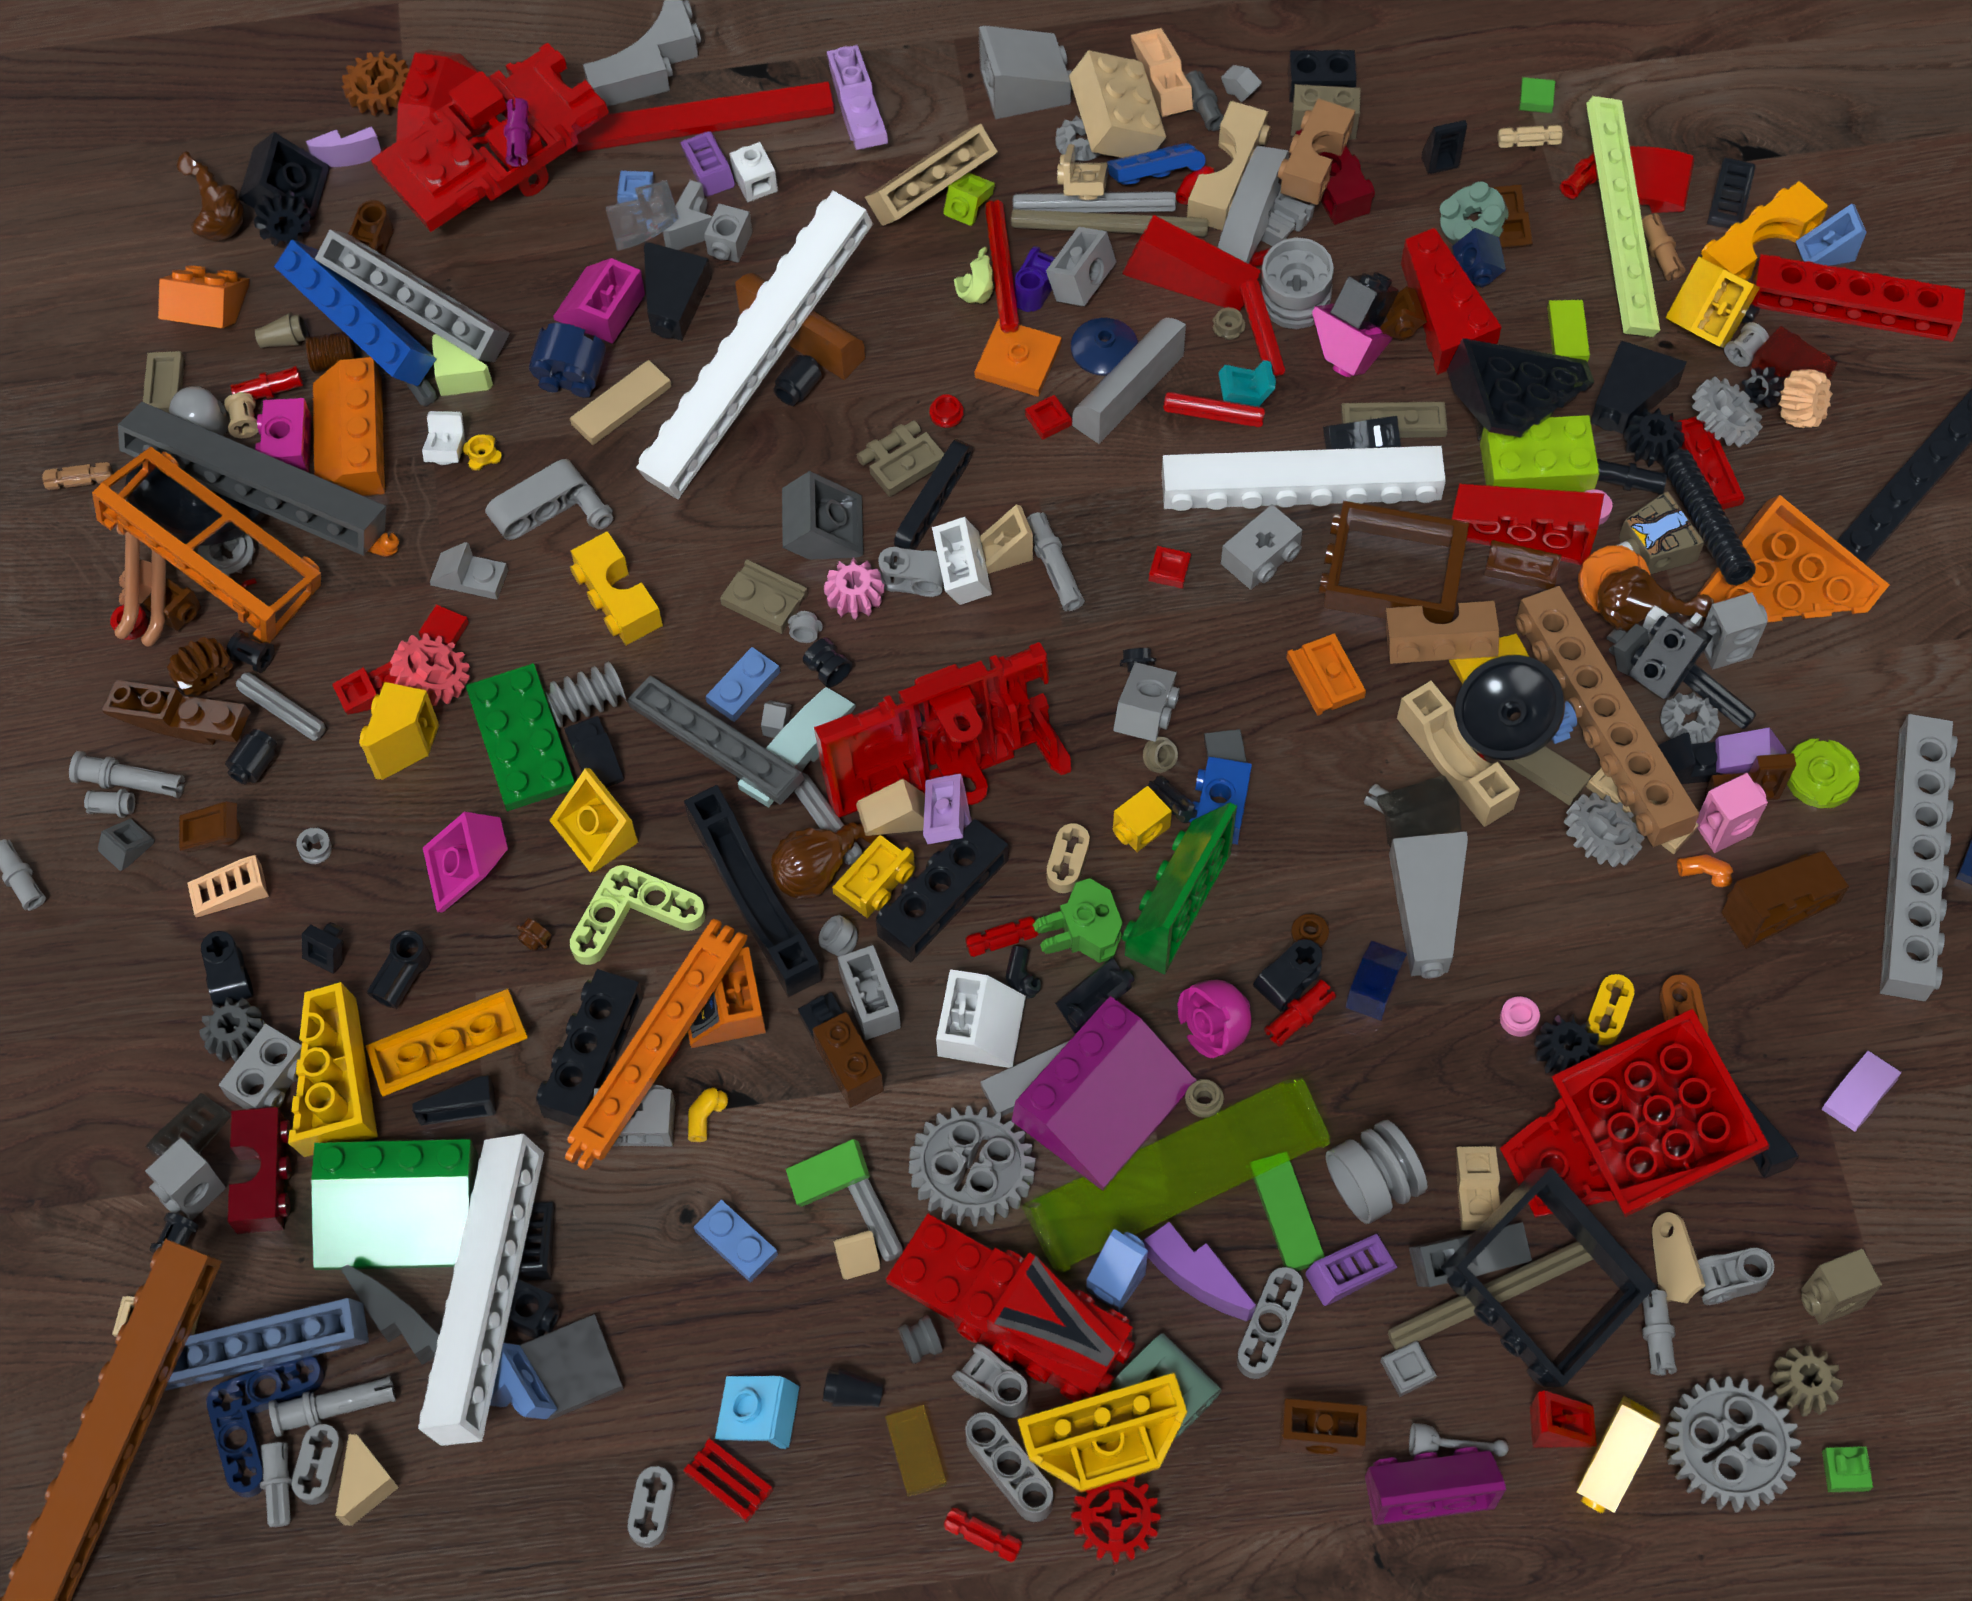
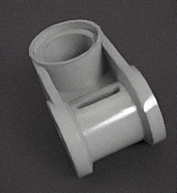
(913, 572)
(1726, 1275)
(987, 1377)

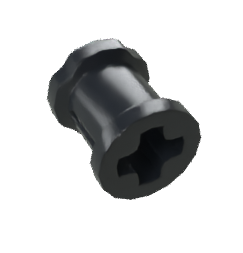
(250, 651)
(176, 1229)

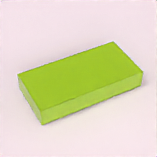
(1568, 329)

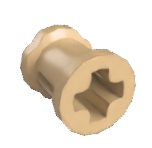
(241, 415)

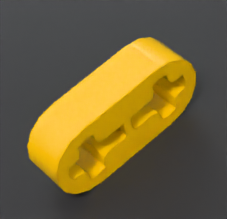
(1617, 1012)

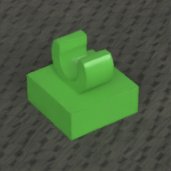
(1847, 1469)

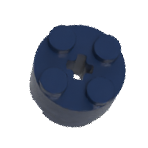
(567, 359)

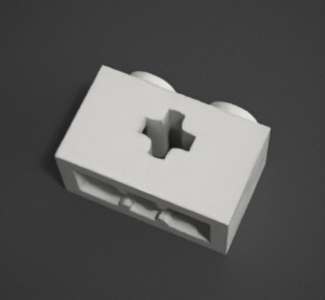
(961, 561)

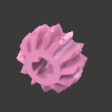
(854, 588)

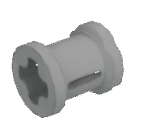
(1746, 344)

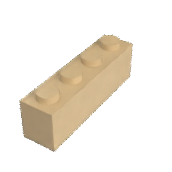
(931, 174)

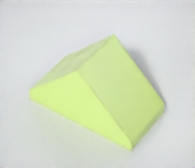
(457, 370)

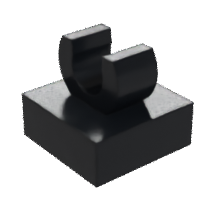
(323, 946)
(819, 1011)

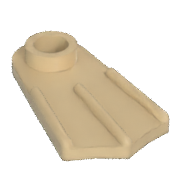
(1675, 1259)

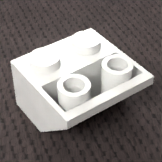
(979, 1020)

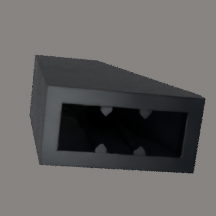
(673, 288)
(1635, 382)

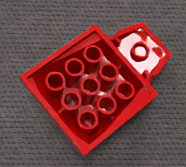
(1640, 1121)

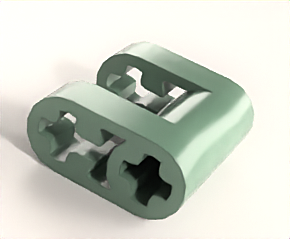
(1164, 1358)

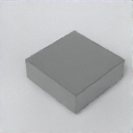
(1408, 1368)

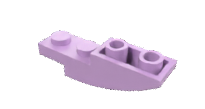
(856, 97)

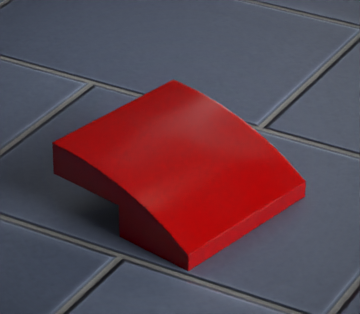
(1662, 177)

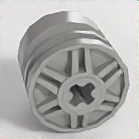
(1295, 280)
(1376, 1171)

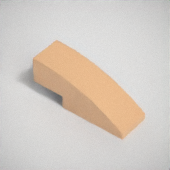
(1164, 71)

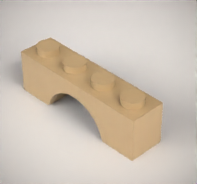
(1240, 133)
(1433, 726)

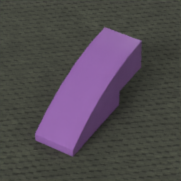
(1198, 1273)

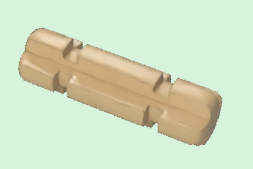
(1530, 136)

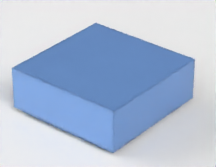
(629, 181)

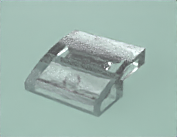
(642, 218)

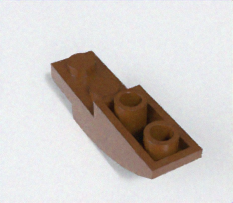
(175, 715)

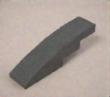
(393, 1315)

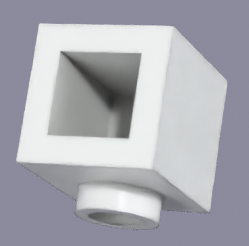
(753, 172)

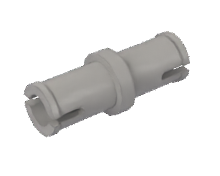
(18, 876)
(1659, 1333)

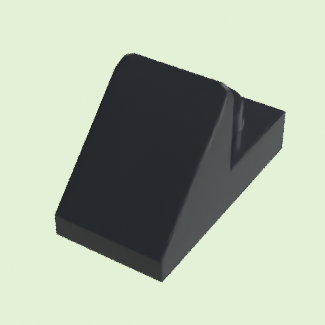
(594, 750)
(1690, 761)

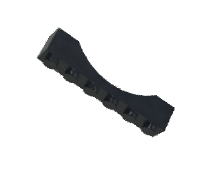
(765, 916)

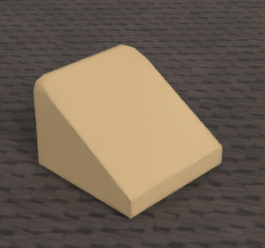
(857, 1255)

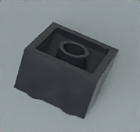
(283, 167)

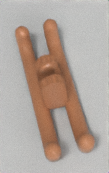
(139, 581)

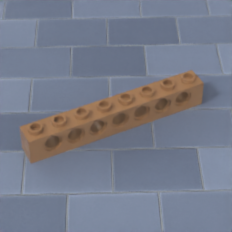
(1659, 822)

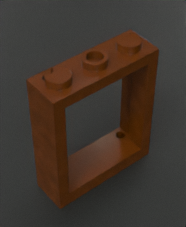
(1396, 525)

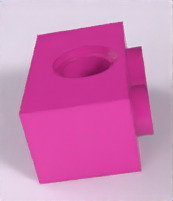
(288, 420)

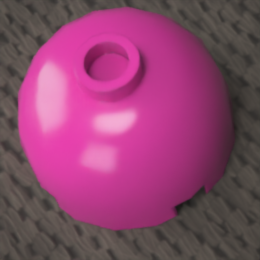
(1216, 1017)

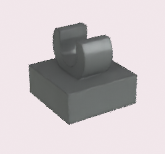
(1626, 646)

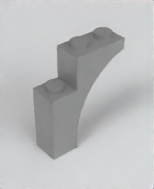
(646, 63)

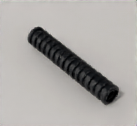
(1709, 517)

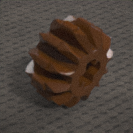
(199, 666)

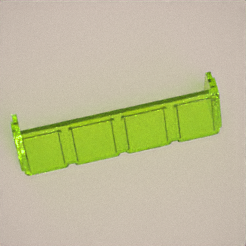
(1179, 1172)

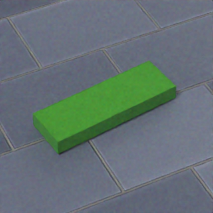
(1288, 1217)

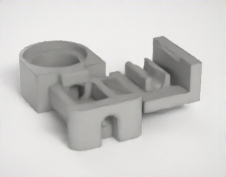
(1284, 215)

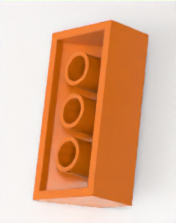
(350, 426)

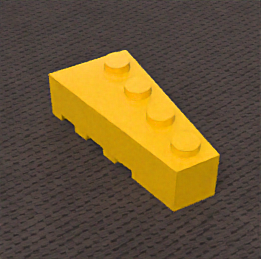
(332, 1073)

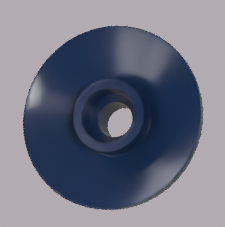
(1097, 355)

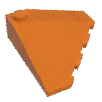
(1798, 568)

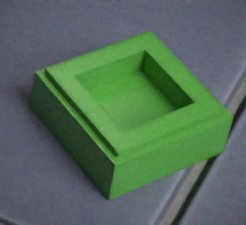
(1537, 95)

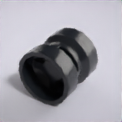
(830, 665)

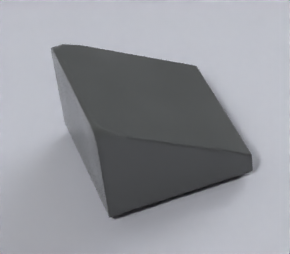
(124, 843)

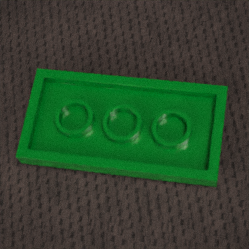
(520, 737)

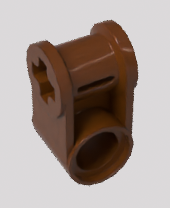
(372, 225)

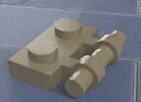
(905, 465)

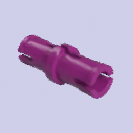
(517, 132)

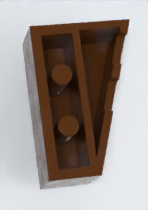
(1783, 897)

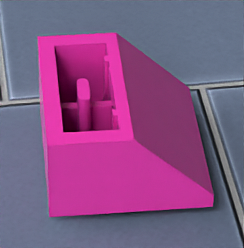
(603, 299)

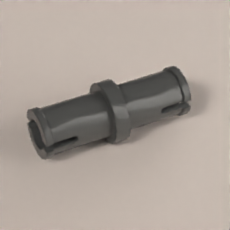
(1205, 101)

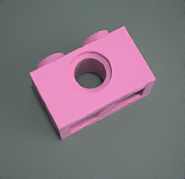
(1731, 812)

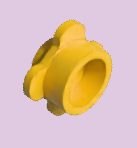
(479, 444)

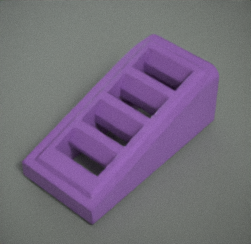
(708, 165)
(1328, 1279)

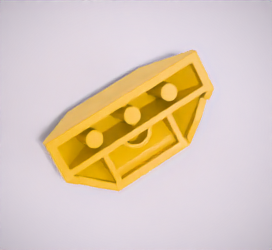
(1107, 1434)

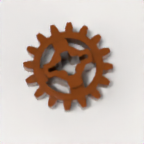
(375, 82)

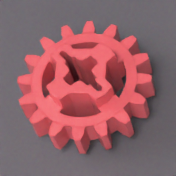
(430, 667)

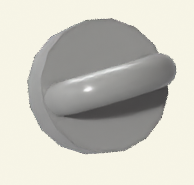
(838, 936)

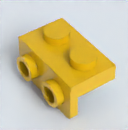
(874, 876)

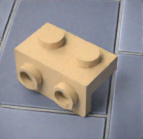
(1081, 179)

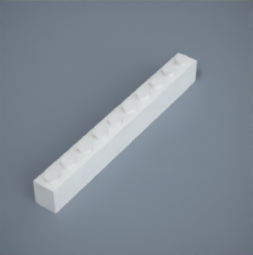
(754, 344)

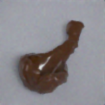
(221, 209)
(1631, 594)
(811, 857)

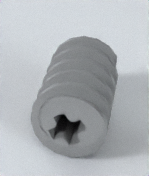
(585, 693)

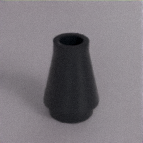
(850, 1389)

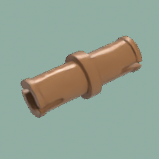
(1662, 247)

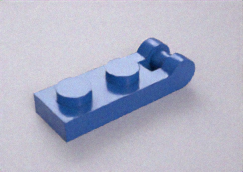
(1155, 163)

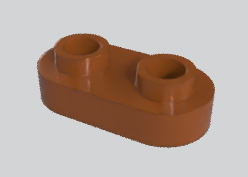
(1691, 993)

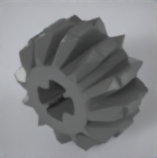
(218, 1028)

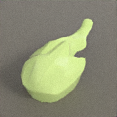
(978, 285)

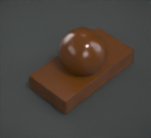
(209, 827)

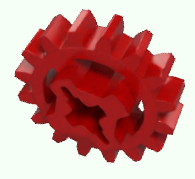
(1115, 1535)

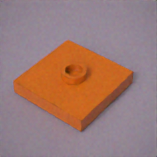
(1018, 359)

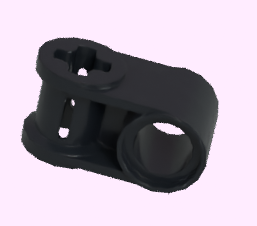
(225, 973)
(1286, 978)

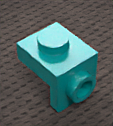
(1247, 385)

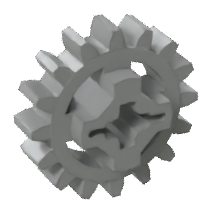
(1727, 412)
(1603, 829)

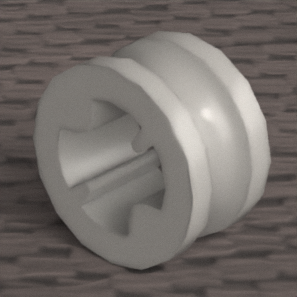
(313, 835)

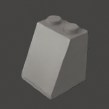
(1023, 70)

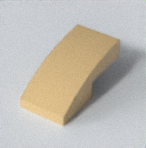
(1477, 1184)

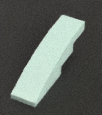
(797, 740)

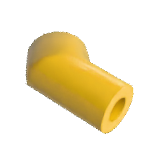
(699, 1111)

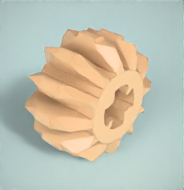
(1805, 398)

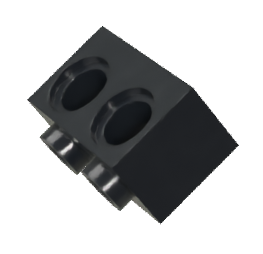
(1321, 68)

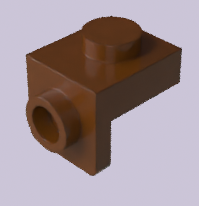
(1404, 315)
(180, 605)

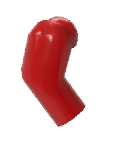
(1186, 187)

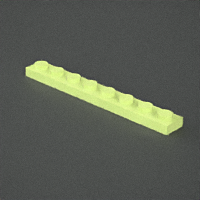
(1623, 217)

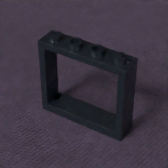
(1593, 1237)

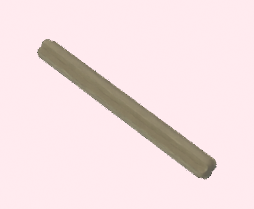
(1106, 222)
(1501, 1289)

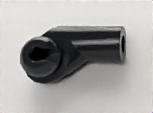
(1017, 975)

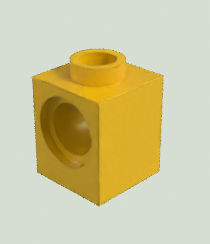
(1141, 819)

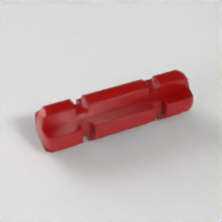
(1001, 936)
(982, 1534)

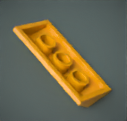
(445, 1042)

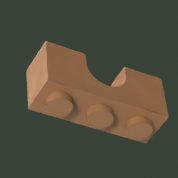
(1324, 130)
(1419, 640)

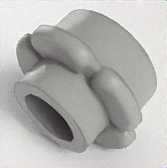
(804, 626)

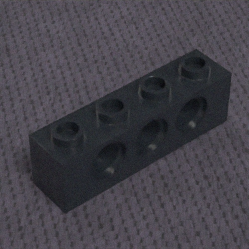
(912, 935)
(601, 993)

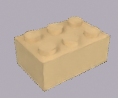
(1116, 105)

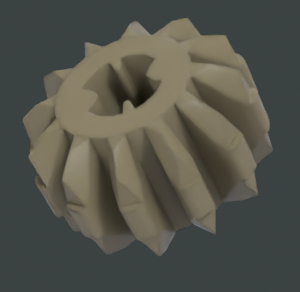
(1822, 1383)

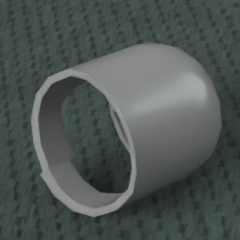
(200, 408)

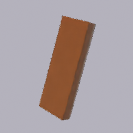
(817, 336)

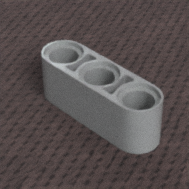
(535, 499)
(1012, 1486)

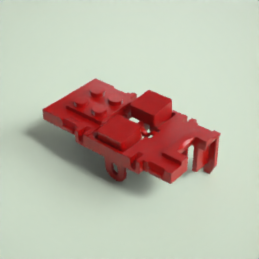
(445, 174)
(884, 746)

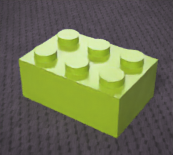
(1548, 457)

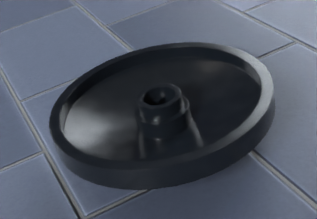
(182, 511)

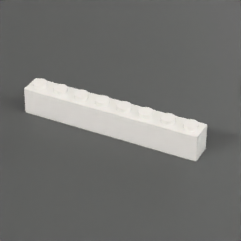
(1302, 477)
(481, 1291)

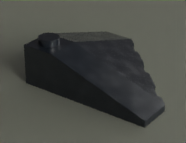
(1514, 386)

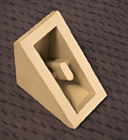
(1008, 541)
(892, 810)
(362, 1483)

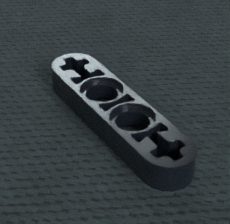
(933, 495)

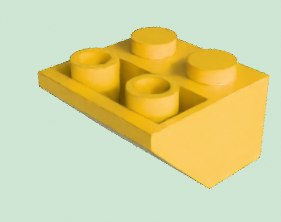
(1712, 302)
(399, 729)

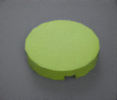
(1824, 773)

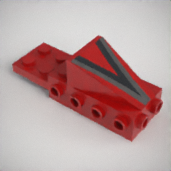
(1014, 1309)

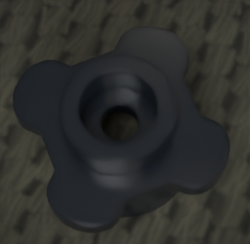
(1138, 655)

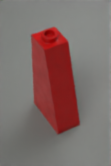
(1188, 265)

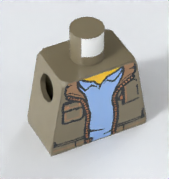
(1661, 535)

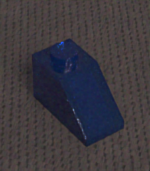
(1375, 980)

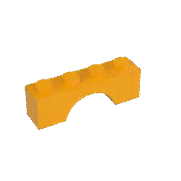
(1787, 217)

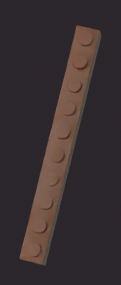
(113, 1425)

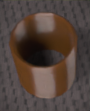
(328, 350)

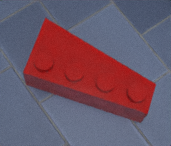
(1447, 298)
(1531, 518)

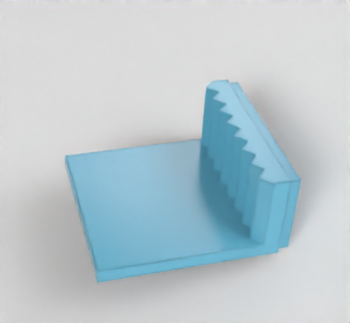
(758, 1409)

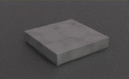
(574, 1365)

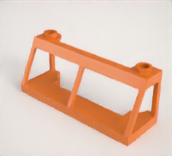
(114, 510)

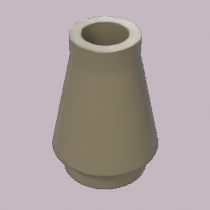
(285, 331)

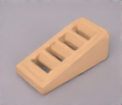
(243, 894)

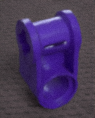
(1032, 282)

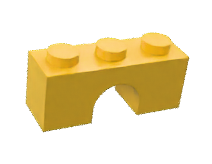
(628, 611)

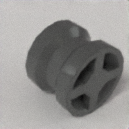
(920, 1339)

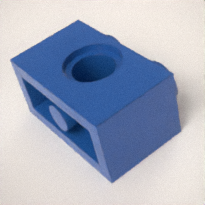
(1225, 780)

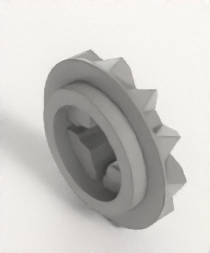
(1067, 136)
(242, 551)
(1673, 718)

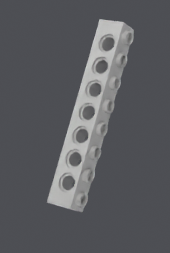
(1899, 972)

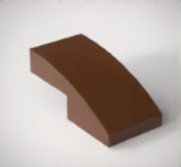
(1517, 227)

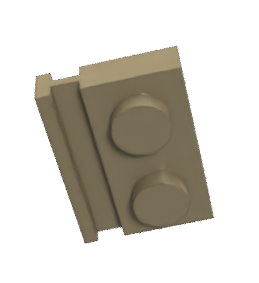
(764, 596)

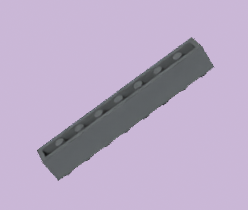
(256, 479)

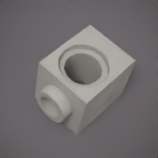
(728, 233)

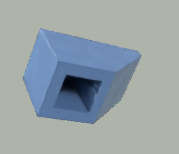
(1118, 1269)

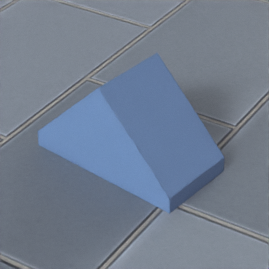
(1835, 239)

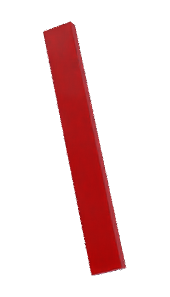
(707, 115)

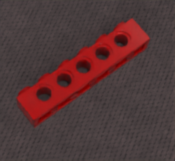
(1858, 298)

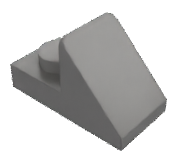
(692, 221)
(469, 574)

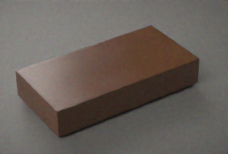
(1522, 565)

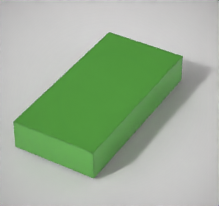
(827, 1172)

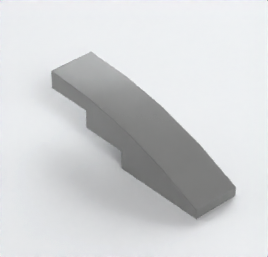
(1252, 203)

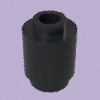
(797, 379)
(251, 757)

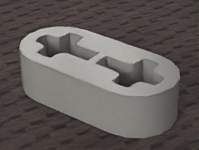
(326, 1466)
(641, 1506)

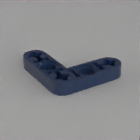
(240, 1414)

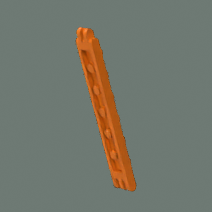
(653, 1044)

